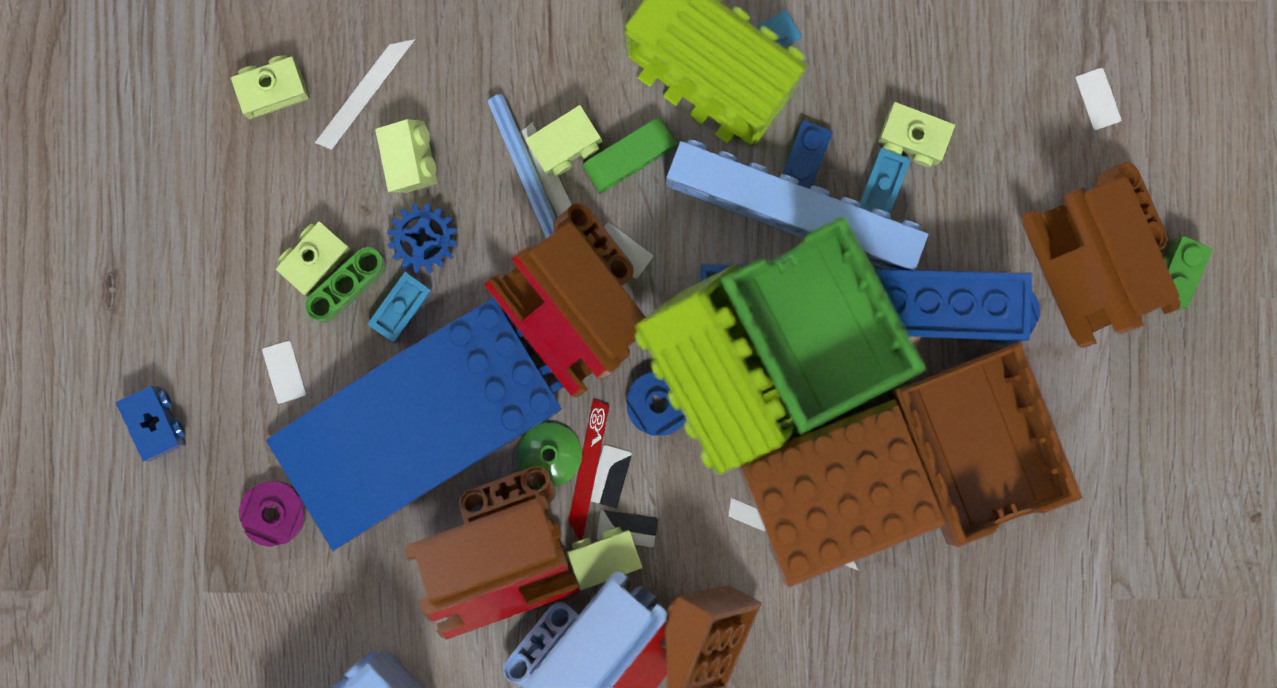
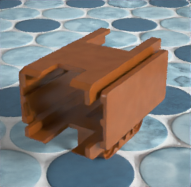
(1104, 255)

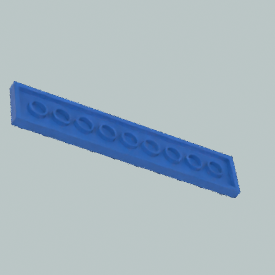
(952, 301)

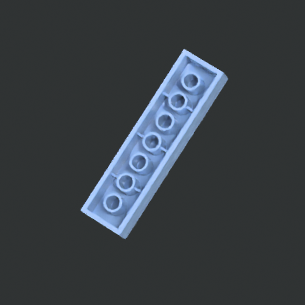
(790, 206)

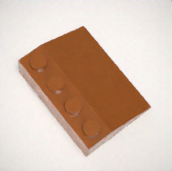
(707, 636)

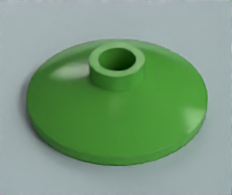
(556, 437)

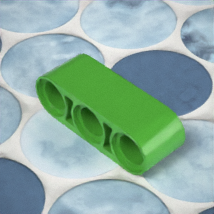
(629, 155)
(330, 288)

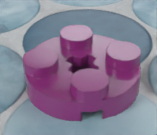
(255, 520)

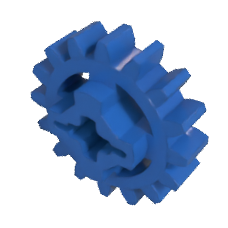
(419, 252)

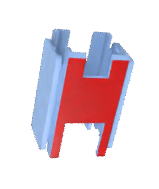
(607, 645)

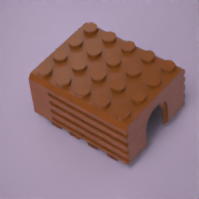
(986, 443)
(841, 493)

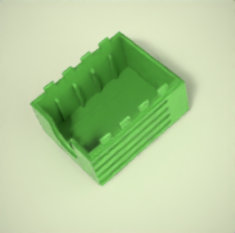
(823, 326)

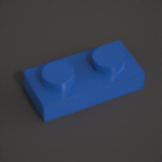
(807, 153)

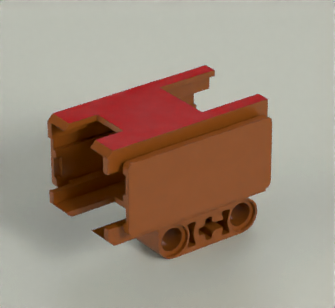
(572, 299)
(497, 560)

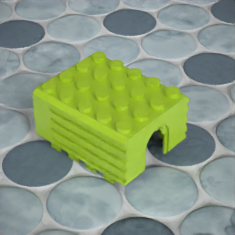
(715, 63)
(715, 375)

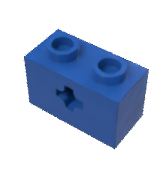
(138, 413)

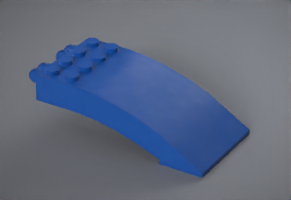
(414, 423)

